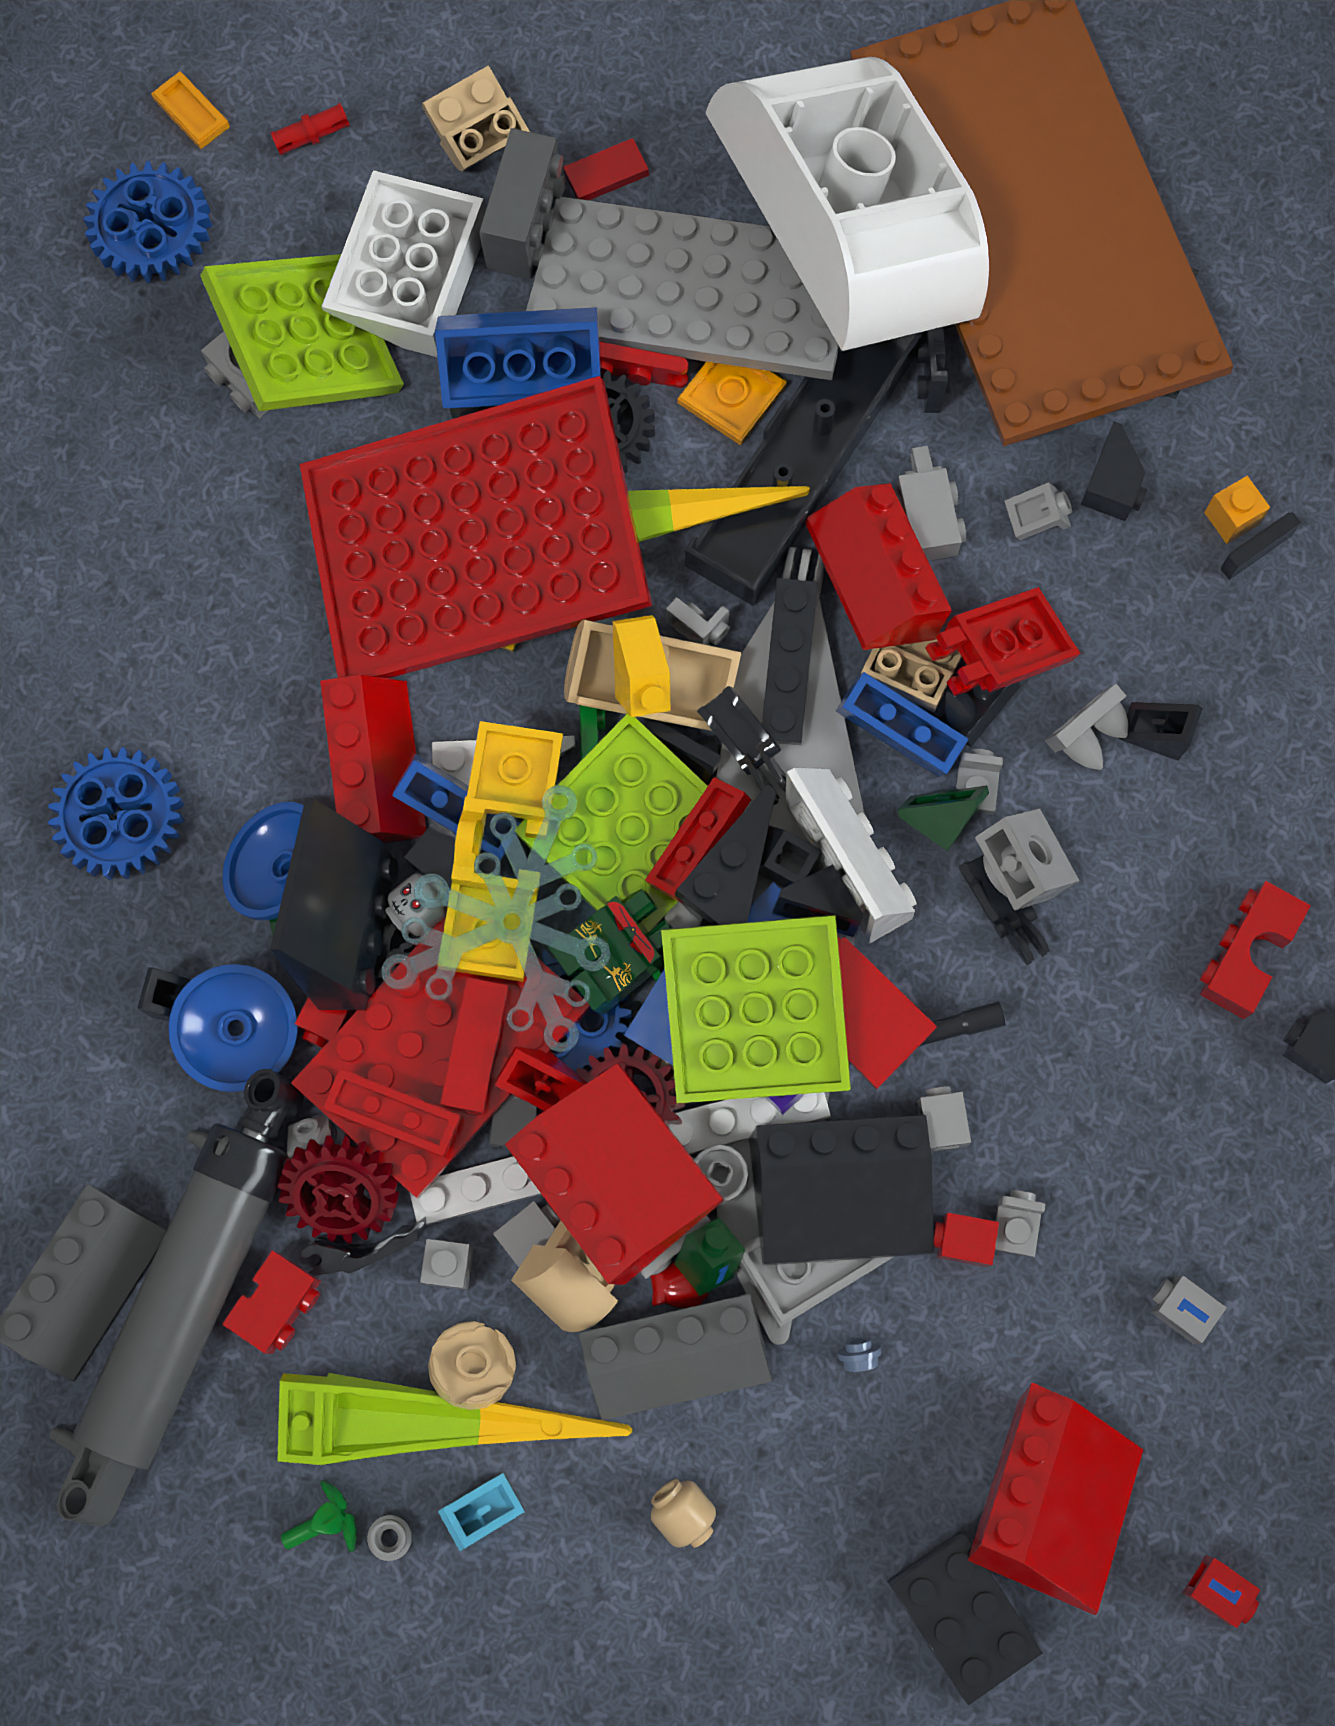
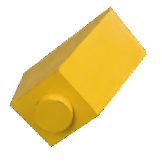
(640, 667)

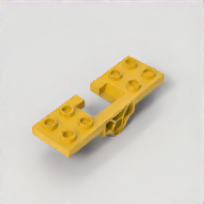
(507, 776)

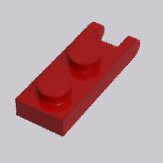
(643, 365)

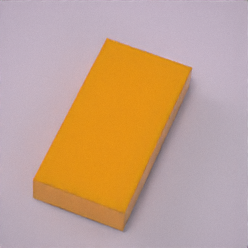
(190, 110)

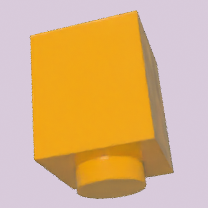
(1237, 509)

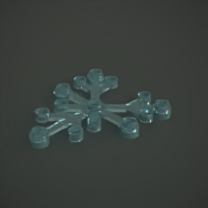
(530, 875)

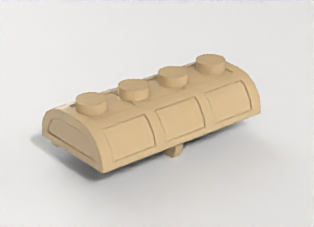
(695, 670)

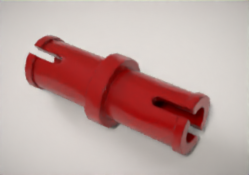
(310, 129)

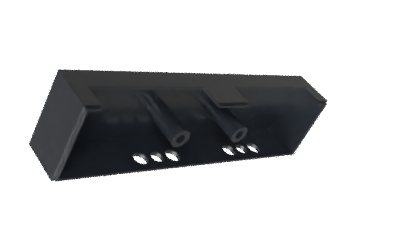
(800, 447)

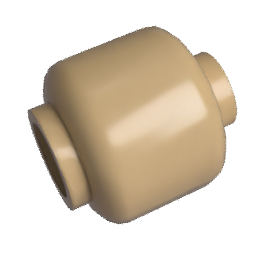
(683, 1513)

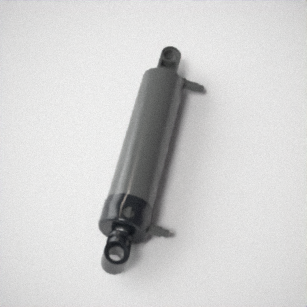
(177, 1303)

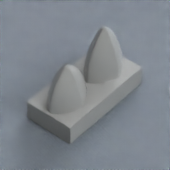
(1077, 737)

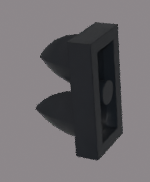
(975, 710)
(700, 755)

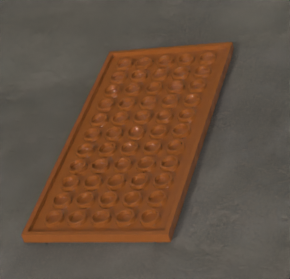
(1084, 266)

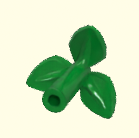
(327, 1520)

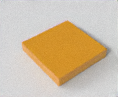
(731, 397)

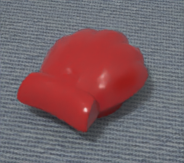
(674, 1289)

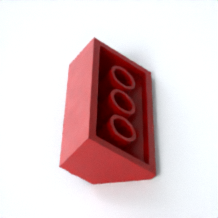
(879, 568)
(368, 753)

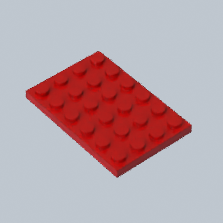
(407, 1046)

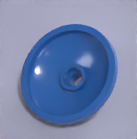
(260, 861)
(202, 1021)

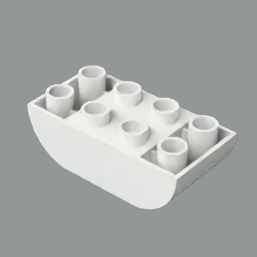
(859, 197)

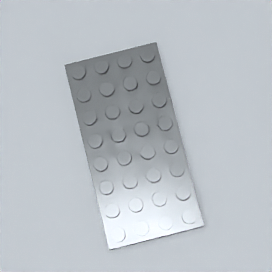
(683, 287)

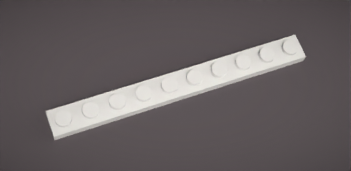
(701, 1127)

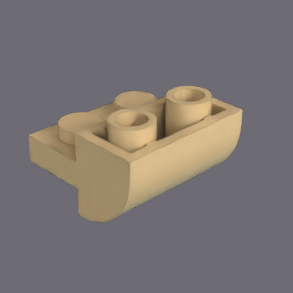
(473, 118)
(912, 672)
(565, 1282)

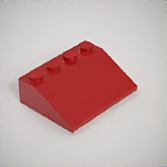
(614, 1174)
(1057, 1500)

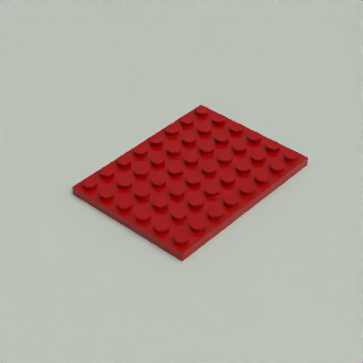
(475, 533)

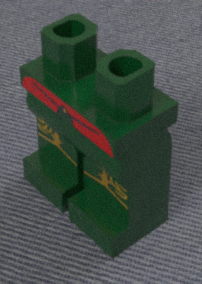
(633, 950)

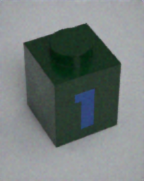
(709, 1256)

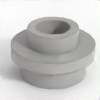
(375, 1541)

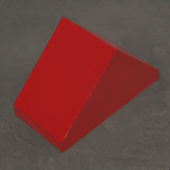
(537, 1077)

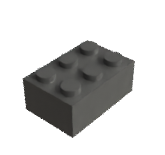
(522, 203)

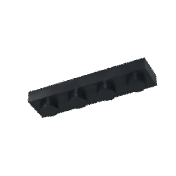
(789, 660)

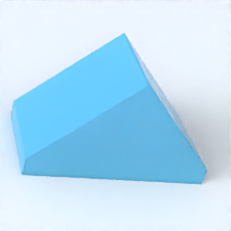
(481, 1511)

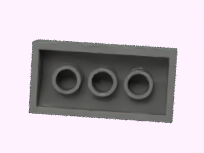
(80, 1283)
(675, 1357)

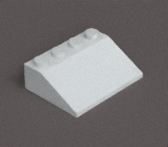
(406, 260)
(830, 823)

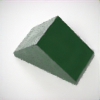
(943, 814)

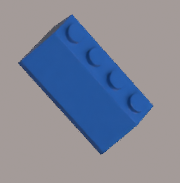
(514, 354)

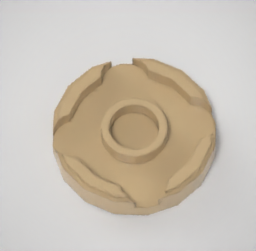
(471, 1365)

